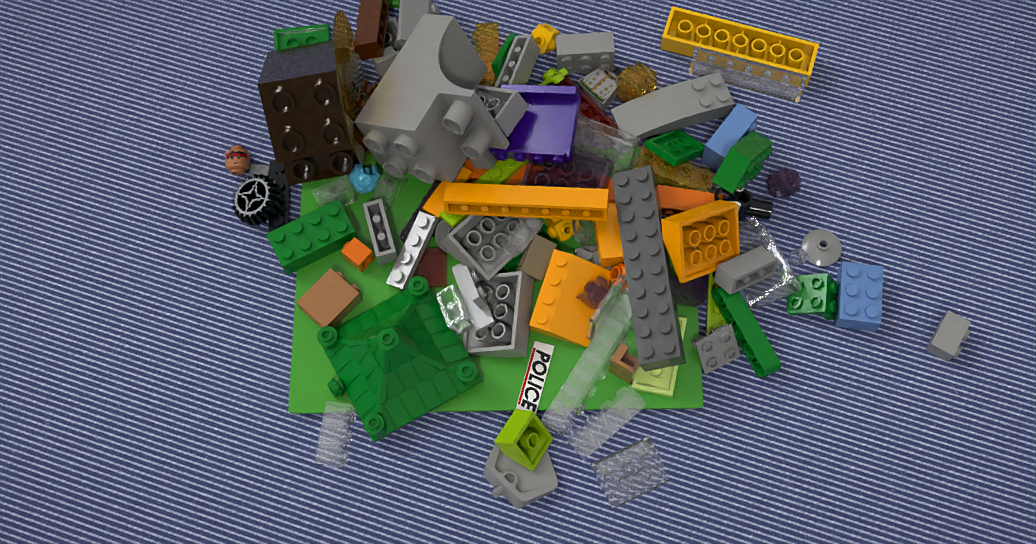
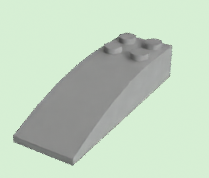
(675, 107)

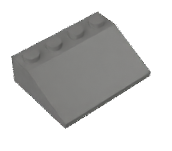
(477, 242)
(510, 304)

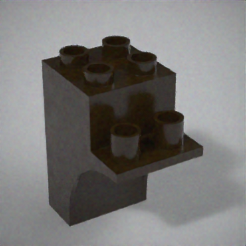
(306, 113)

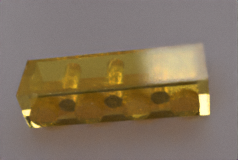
(487, 47)

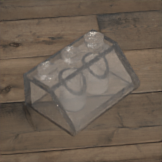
(630, 472)

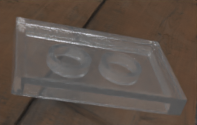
(605, 306)

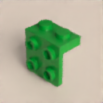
(815, 297)

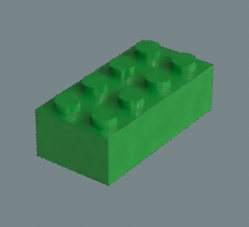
(743, 162)
(311, 237)

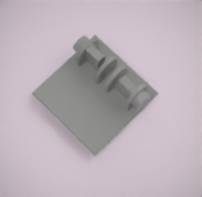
(716, 348)

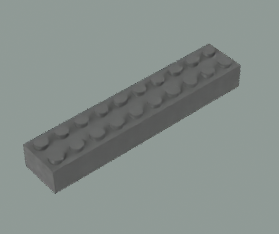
(648, 270)

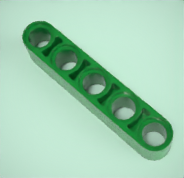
(747, 332)

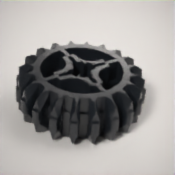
(256, 200)

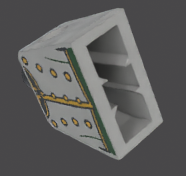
(600, 86)

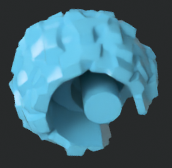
(364, 179)

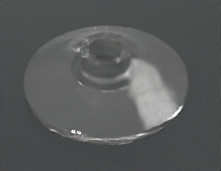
(585, 234)

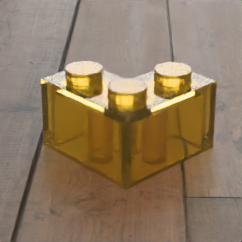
(635, 82)

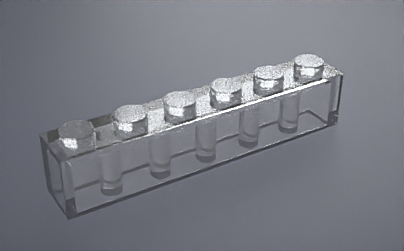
(748, 74)

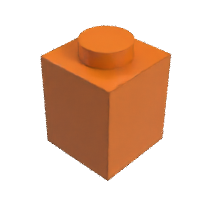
(357, 254)

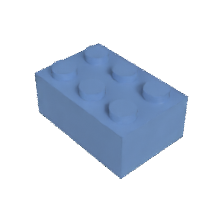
(732, 130)
(859, 296)

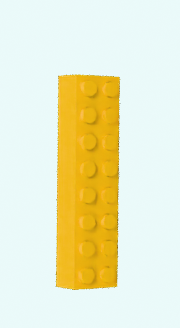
(691, 29)

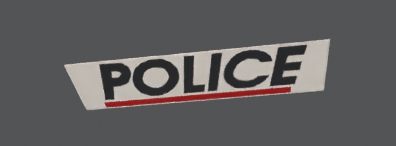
(535, 376)

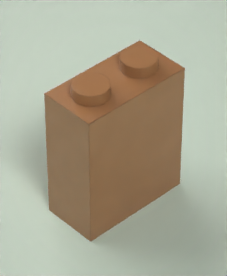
(330, 299)

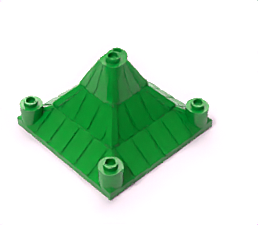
(399, 360)

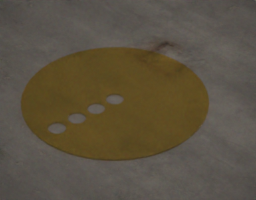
(349, 72)

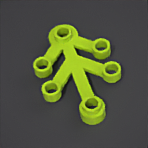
(553, 76)

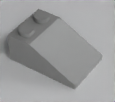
(504, 105)

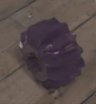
(783, 183)

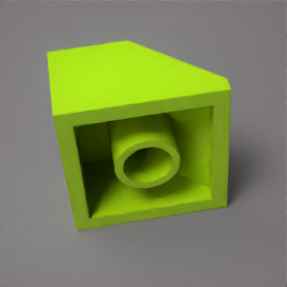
(524, 438)

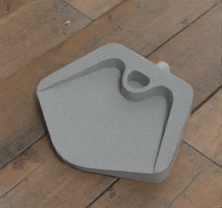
(517, 482)

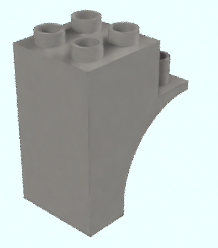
(425, 107)

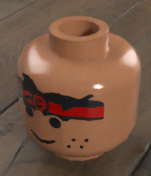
(237, 160)

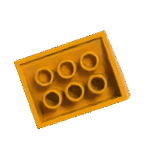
(702, 238)
(557, 308)

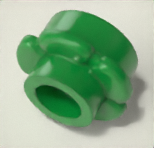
(336, 387)

